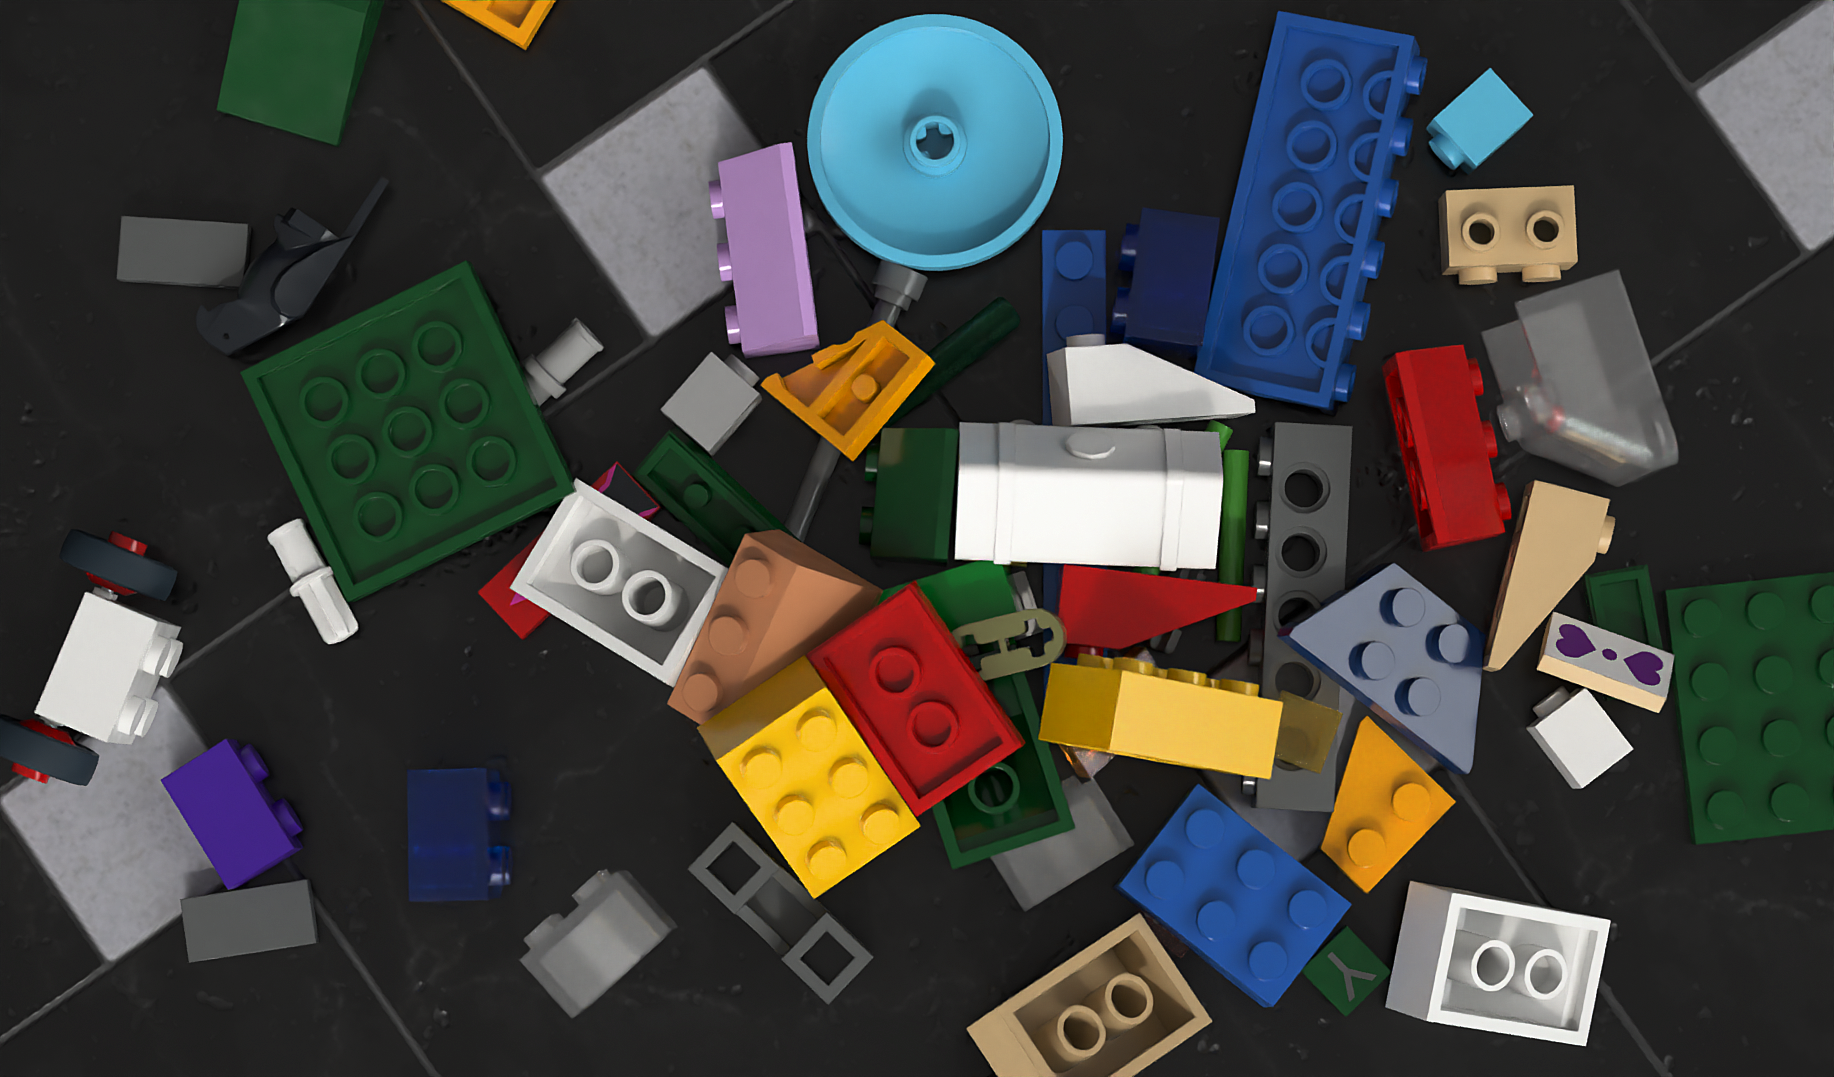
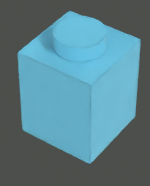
(1477, 123)

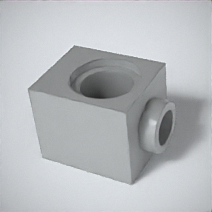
(714, 401)

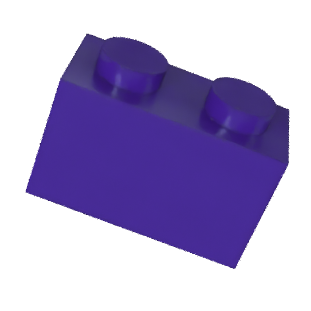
(234, 812)

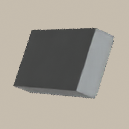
(183, 252)
(249, 920)

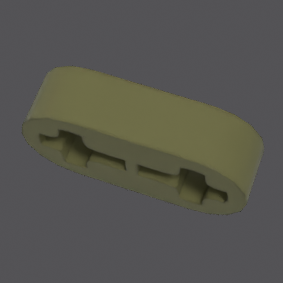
(1008, 626)

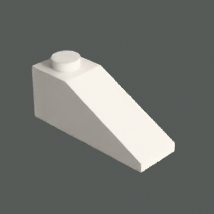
(1127, 386)

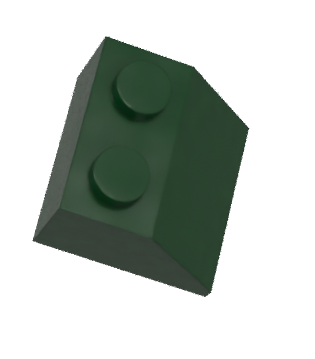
(912, 495)

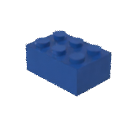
(1232, 896)

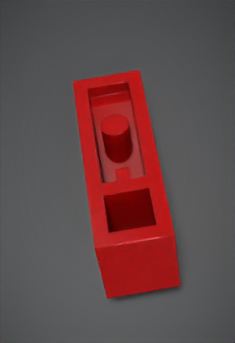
(1124, 608)

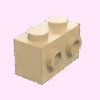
(1507, 232)

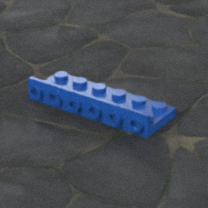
(1310, 211)

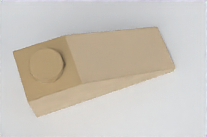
(1549, 552)

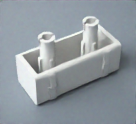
(1088, 495)

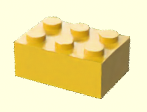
(1161, 715)
(808, 776)

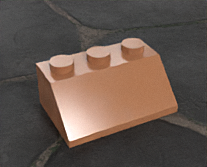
(766, 615)

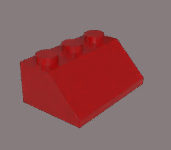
(1445, 446)

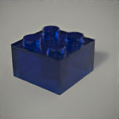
(1167, 284)
(457, 834)

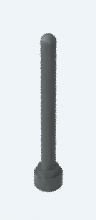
(894, 292)

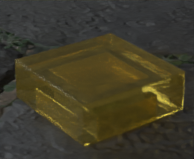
(1305, 732)

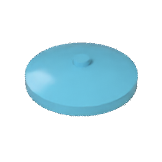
(935, 142)

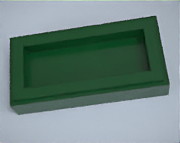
(1623, 605)

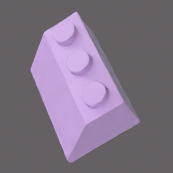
(765, 253)

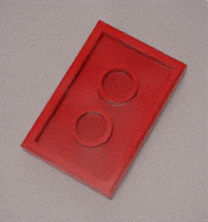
(915, 698)

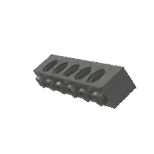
(1326, 457)

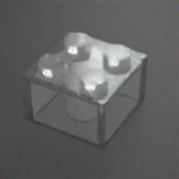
(597, 941)

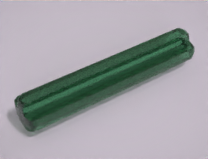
(960, 350)

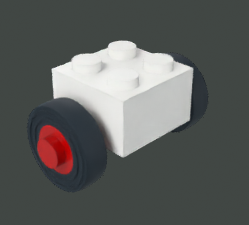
(104, 666)

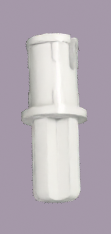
(313, 581)

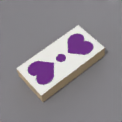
(1605, 662)

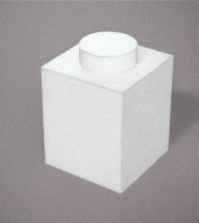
(1577, 735)

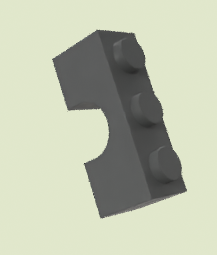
(781, 912)

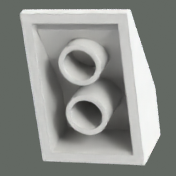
(622, 581)
(1497, 964)

